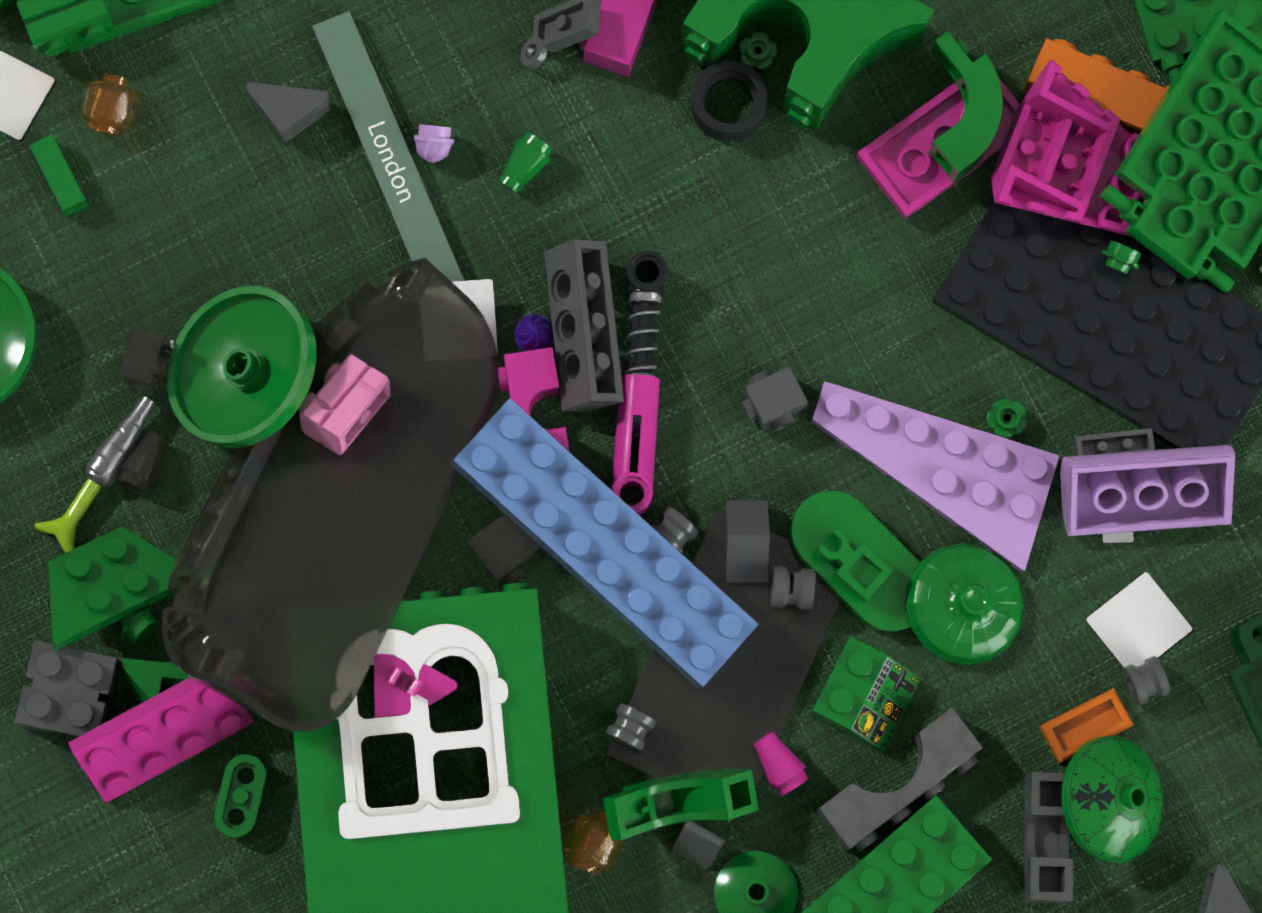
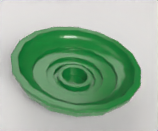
(964, 604)

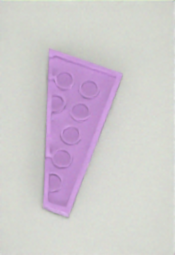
(962, 473)

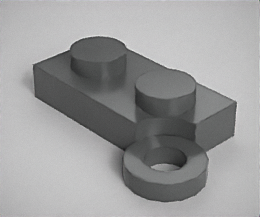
(561, 28)

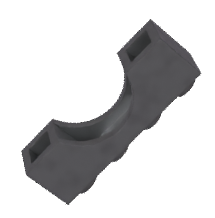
(941, 749)

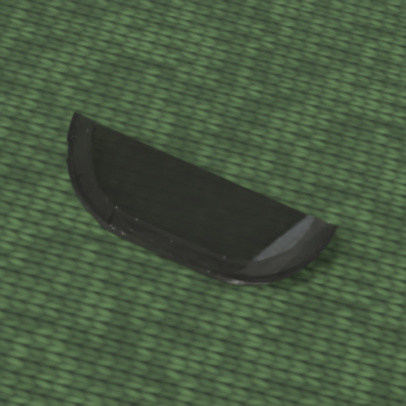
(315, 547)

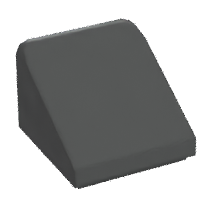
(697, 845)

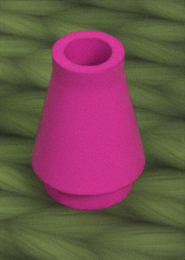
(780, 764)

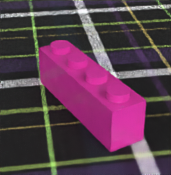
(619, 34)

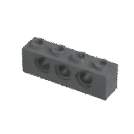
(583, 326)

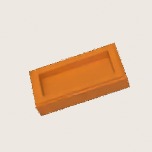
(1090, 720)

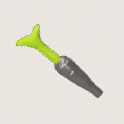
(101, 472)

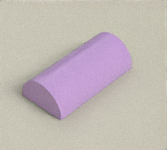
(1147, 490)

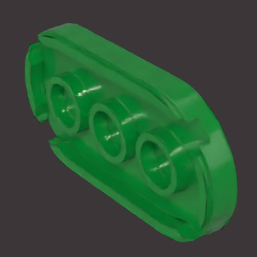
(838, 510)

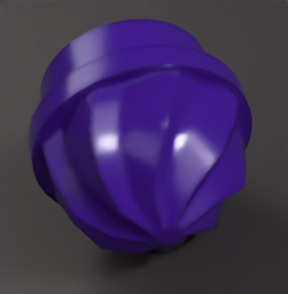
(534, 333)

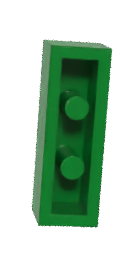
(59, 175)

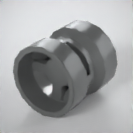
(792, 588)

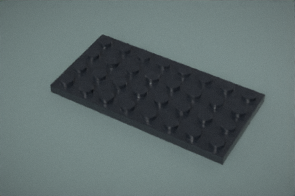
(1136, 342)

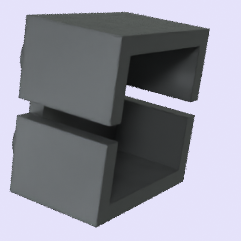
(67, 690)

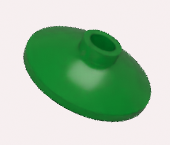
(752, 868)

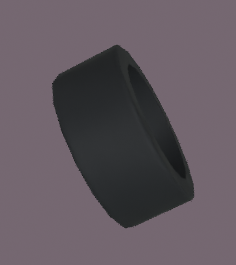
(729, 70)

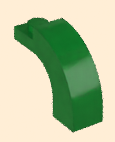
(980, 87)
(680, 798)

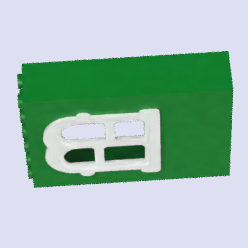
(436, 853)

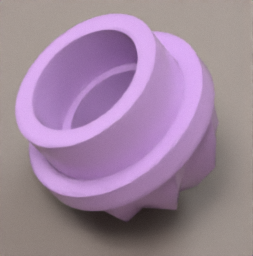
(433, 142)

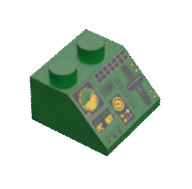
(865, 695)

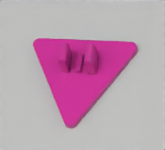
(396, 682)

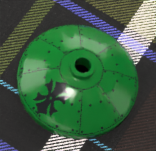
(1112, 799)

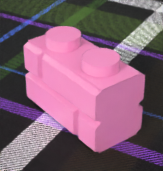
(344, 403)

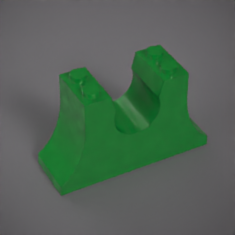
(835, 34)

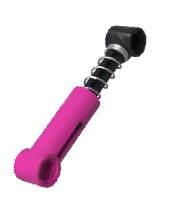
(641, 389)

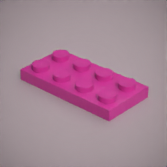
(901, 156)
(156, 736)

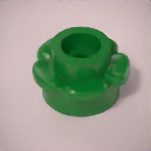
(758, 40)
(1121, 257)
(999, 426)
(139, 626)

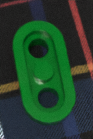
(240, 796)

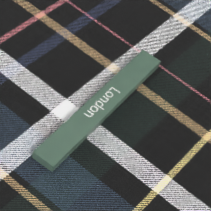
(384, 144)

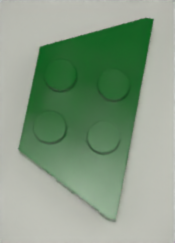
(104, 583)

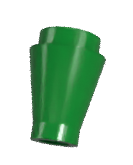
(526, 160)

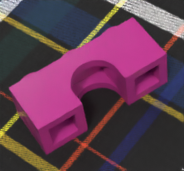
(530, 378)

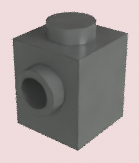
(773, 399)

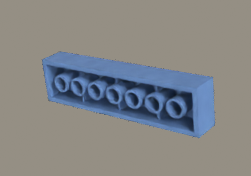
(604, 544)

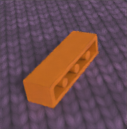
(1125, 93)

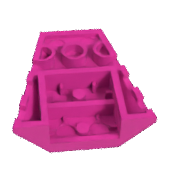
(1063, 155)

